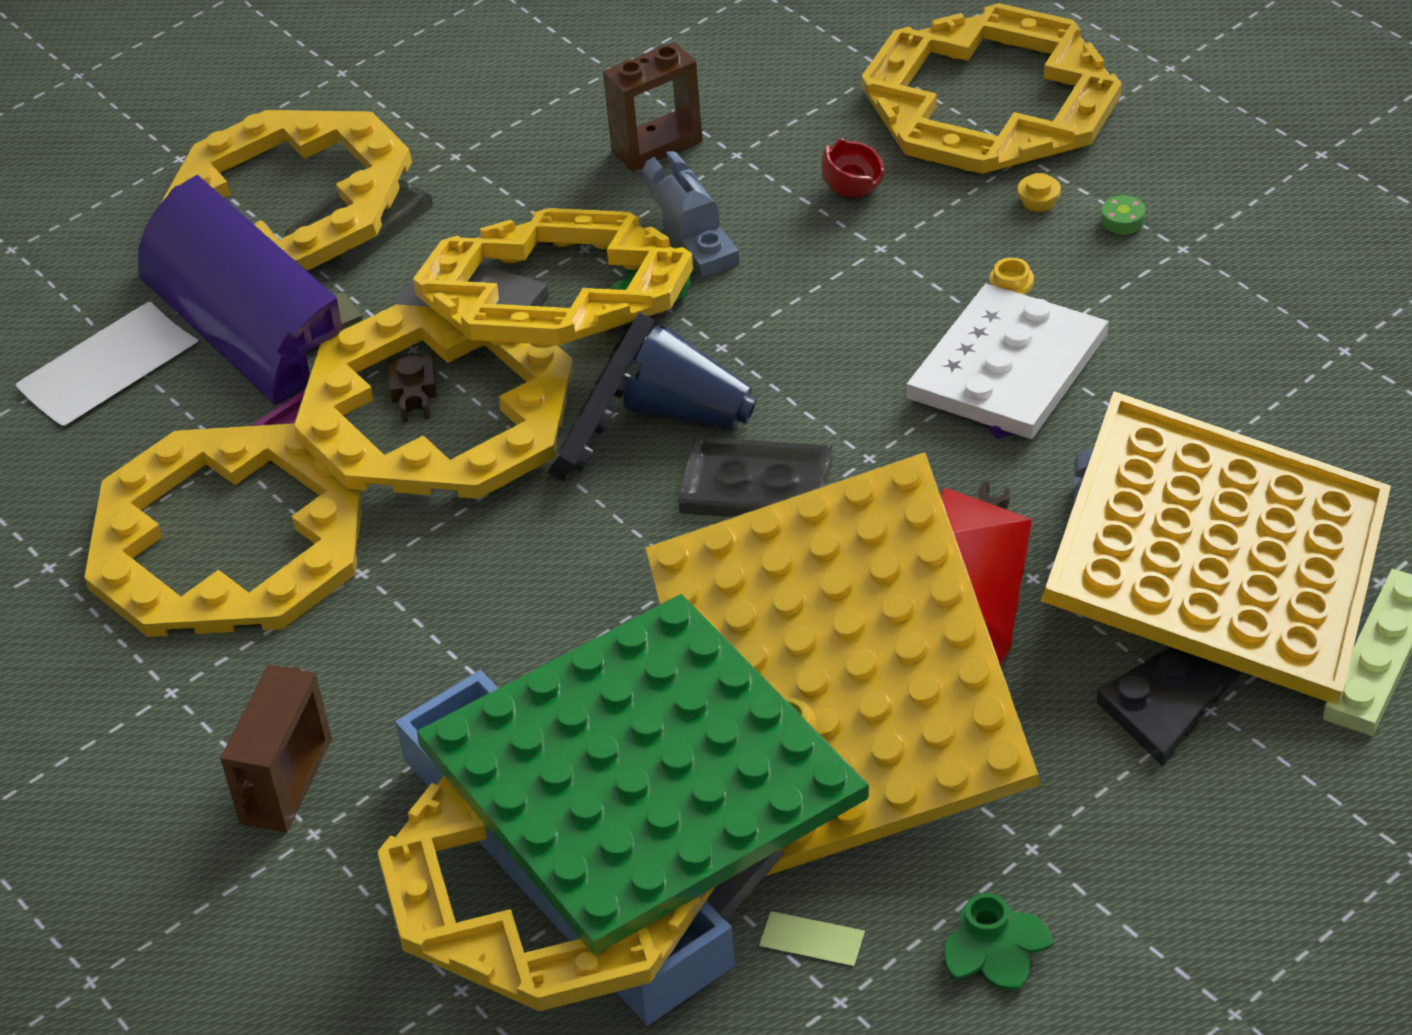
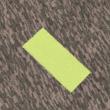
(812, 938)

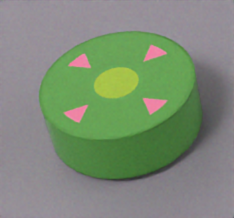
(1123, 214)

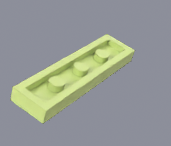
(1377, 658)

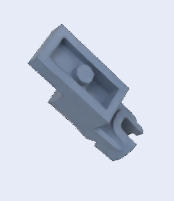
(690, 215)

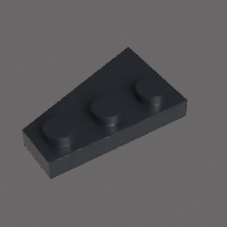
(1165, 698)

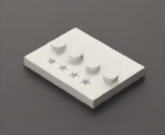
(1007, 360)

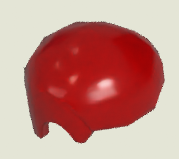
(851, 168)

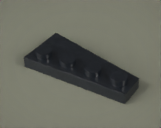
(595, 411)

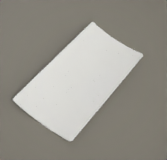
(105, 364)

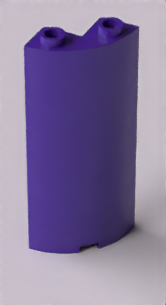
(236, 288)

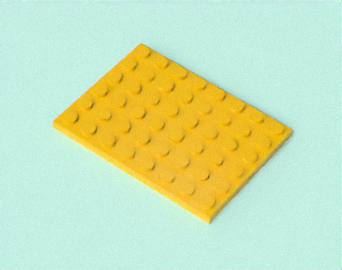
(877, 628)

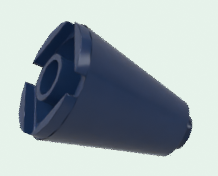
(686, 384)

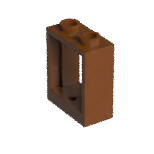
(664, 134)
(276, 748)

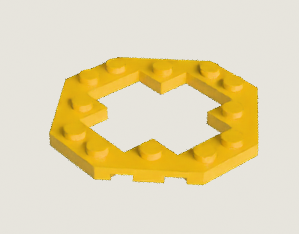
(310, 132)
(1023, 137)
(473, 306)
(418, 465)
(218, 602)
(489, 946)

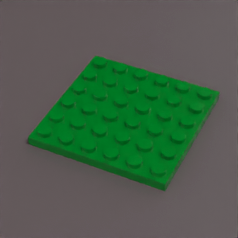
(640, 771)

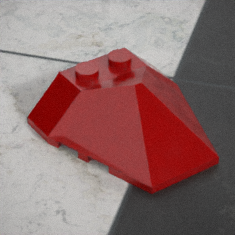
(995, 557)

